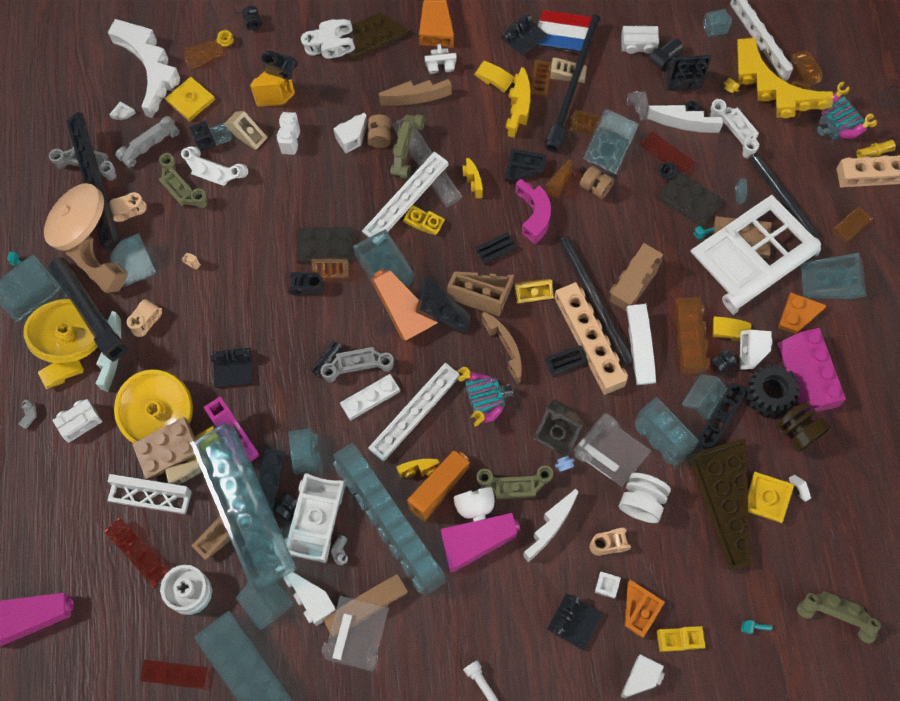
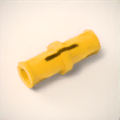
(876, 150)

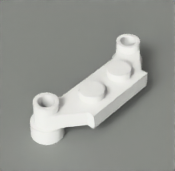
(738, 125)
(211, 170)

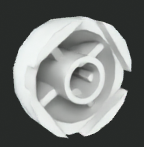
(475, 503)

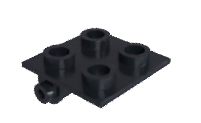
(523, 35)
(232, 367)
(575, 621)

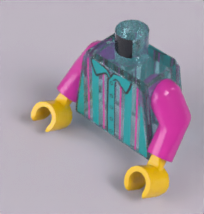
(843, 119)
(484, 395)

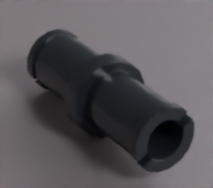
(326, 357)

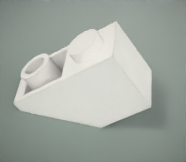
(351, 132)

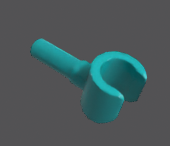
(701, 233)
(13, 258)
(748, 626)

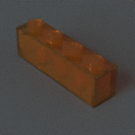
(690, 336)

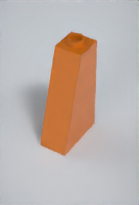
(436, 24)
(400, 304)
(438, 485)

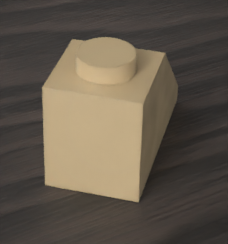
(245, 129)

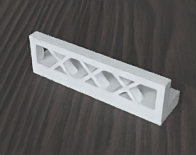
(151, 487)

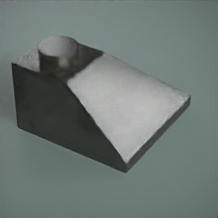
(559, 428)

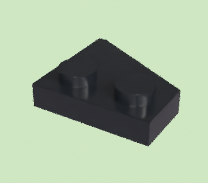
(524, 165)

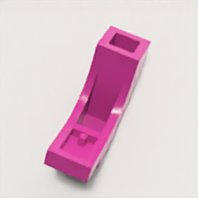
(538, 223)
(221, 414)

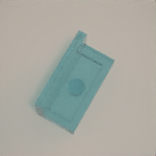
(705, 395)

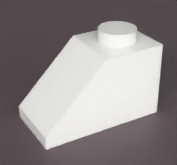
(754, 347)
(643, 676)

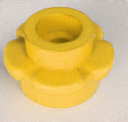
(222, 36)
(731, 85)

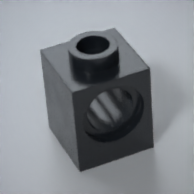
(202, 136)

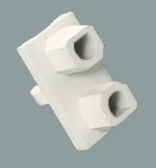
(439, 57)

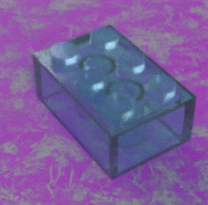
(382, 253)
(26, 288)
(665, 432)

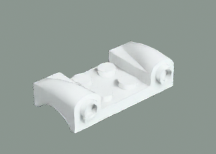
(314, 518)

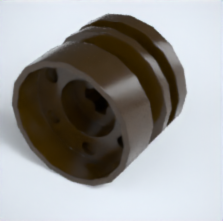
(803, 426)

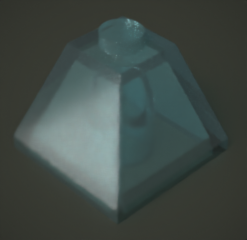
(133, 258)

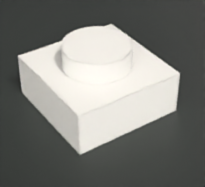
(607, 585)

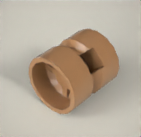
(379, 131)
(592, 177)

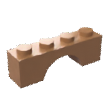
(108, 276)

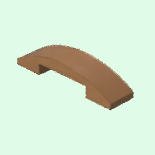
(494, 327)

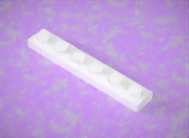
(763, 38)
(407, 195)
(414, 412)

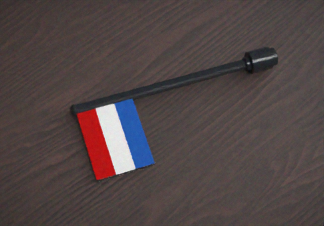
(572, 34)

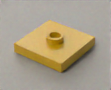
(190, 99)
(769, 497)

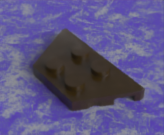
(374, 34)

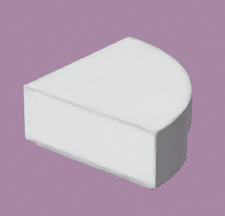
(122, 112)
(801, 486)

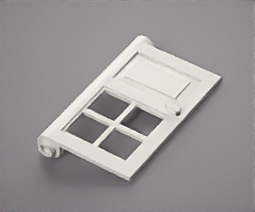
(738, 264)

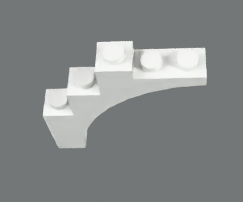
(159, 75)

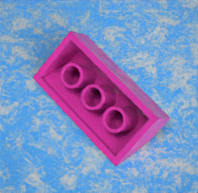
(811, 364)

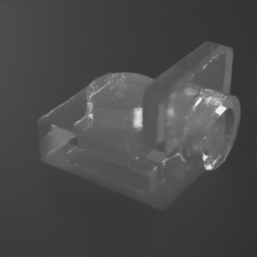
(640, 101)

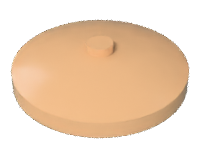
(73, 217)

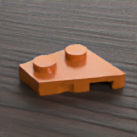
(798, 313)
(640, 609)

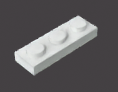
(370, 397)

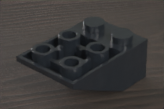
(686, 72)

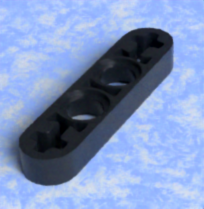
(722, 416)

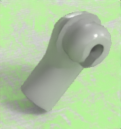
(30, 413)
(337, 550)

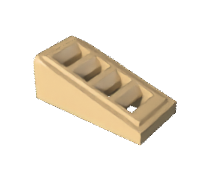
(564, 64)
(183, 472)

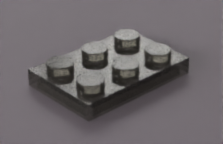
(690, 199)
(324, 244)

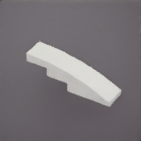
(678, 117)
(641, 344)
(554, 519)

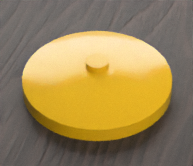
(58, 333)
(150, 403)

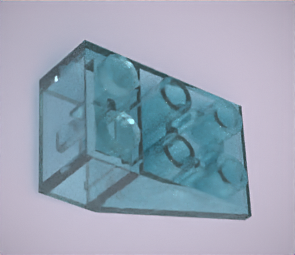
(610, 140)

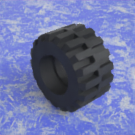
(779, 378)

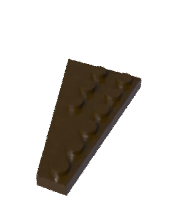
(724, 488)

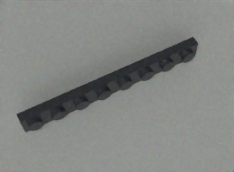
(91, 175)

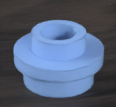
(564, 463)

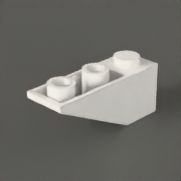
(312, 597)

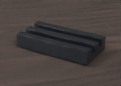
(506, 236)
(548, 360)

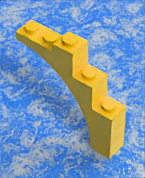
(770, 87)

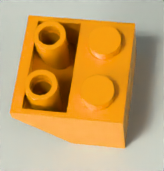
(271, 90)

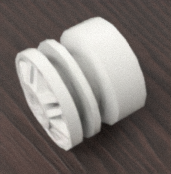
(644, 497)

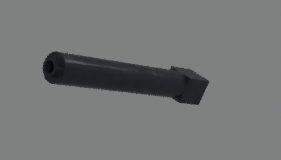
(104, 336)

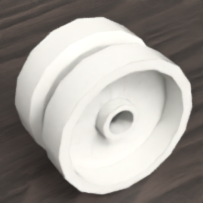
(184, 600)

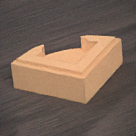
(191, 260)

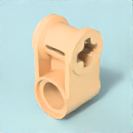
(126, 207)
(144, 316)
(614, 542)

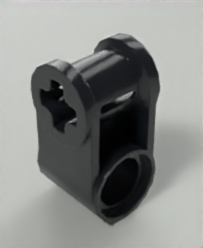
(281, 65)
(302, 284)

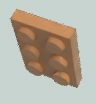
(750, 234)
(165, 448)

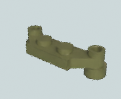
(401, 148)
(177, 186)
(515, 486)
(842, 610)

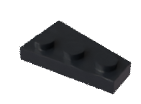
(441, 308)

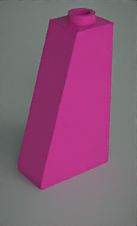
(475, 539)
(30, 614)

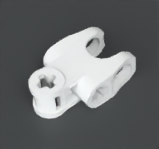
(328, 40)

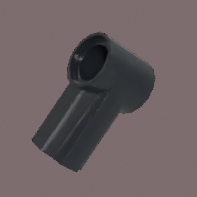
(660, 57)

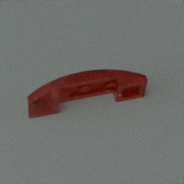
(137, 552)

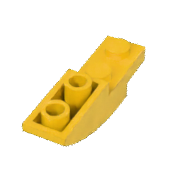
(520, 102)

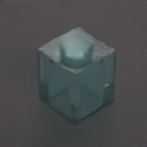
(717, 22)

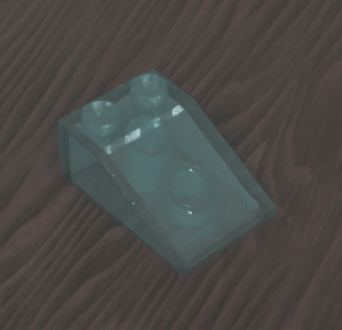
(834, 277)

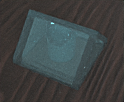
(264, 604)

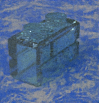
(303, 451)

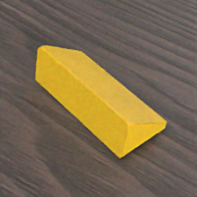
(534, 290)

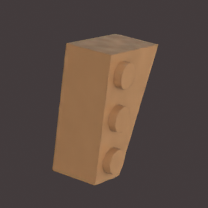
(636, 277)
(480, 291)

